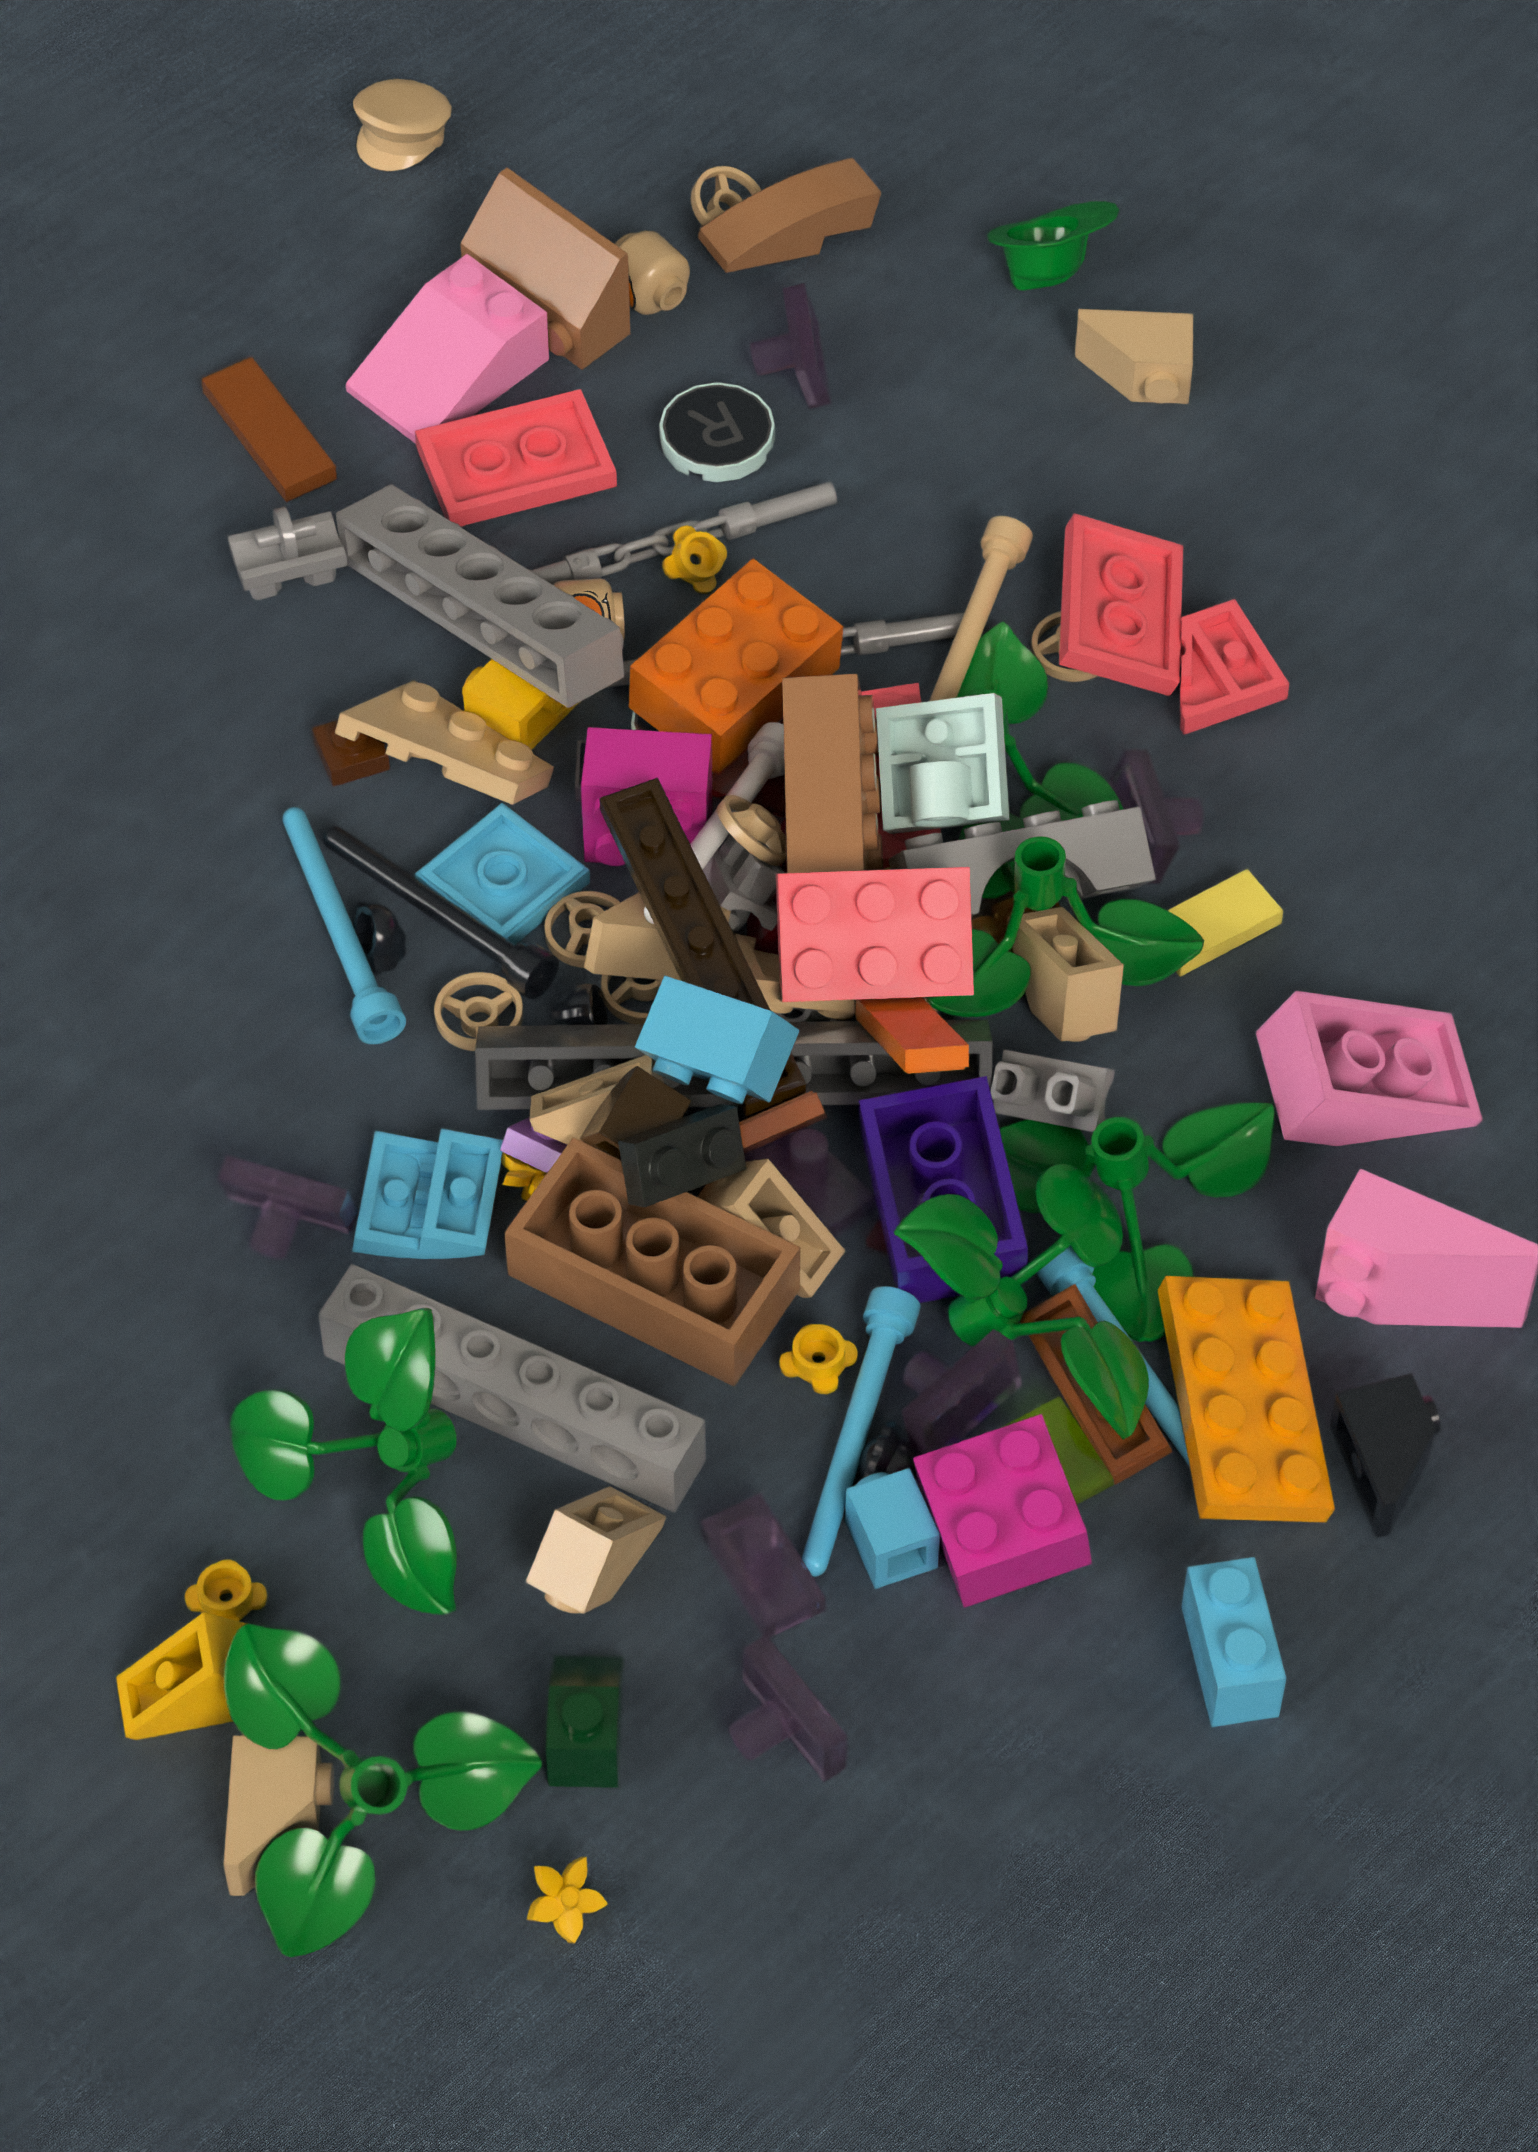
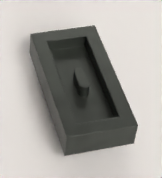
(682, 1155)

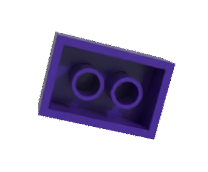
(935, 1146)

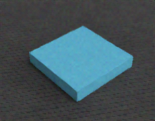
(505, 873)

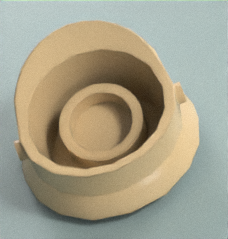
(400, 123)

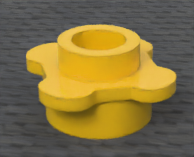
(709, 551)
(818, 1341)
(224, 1578)

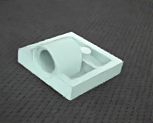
(942, 763)

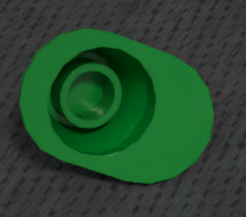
(1051, 245)

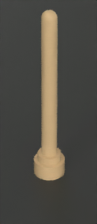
(1003, 547)

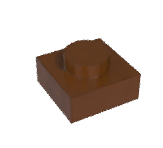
(348, 759)

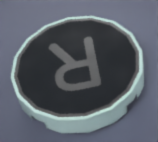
(717, 431)

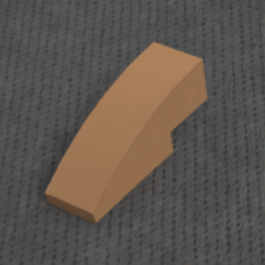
(792, 217)

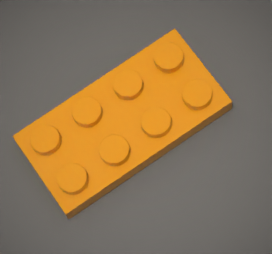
(1245, 1400)

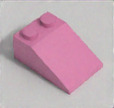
(452, 350)
(1364, 1070)
(1422, 1262)

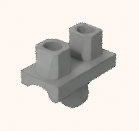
(286, 552)
(743, 884)
(1050, 1090)

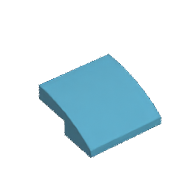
(428, 1196)

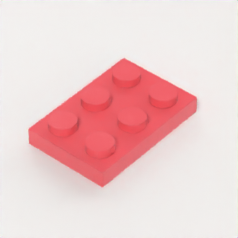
(515, 458)
(1121, 605)
(874, 934)

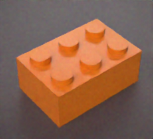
(728, 661)

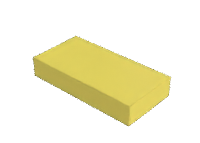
(1228, 916)

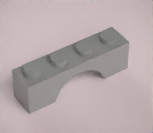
(1103, 850)

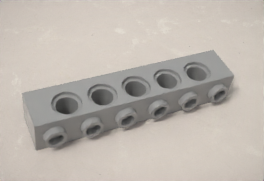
(481, 595)
(535, 1394)

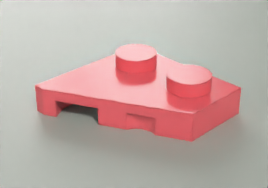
(1224, 668)

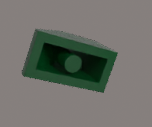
(584, 1721)

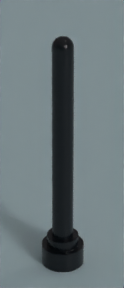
(526, 967)

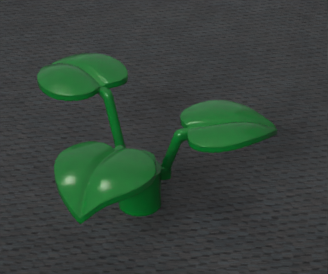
(1016, 675)
(1137, 933)
(1218, 1149)
(961, 1248)
(394, 1370)
(314, 1885)

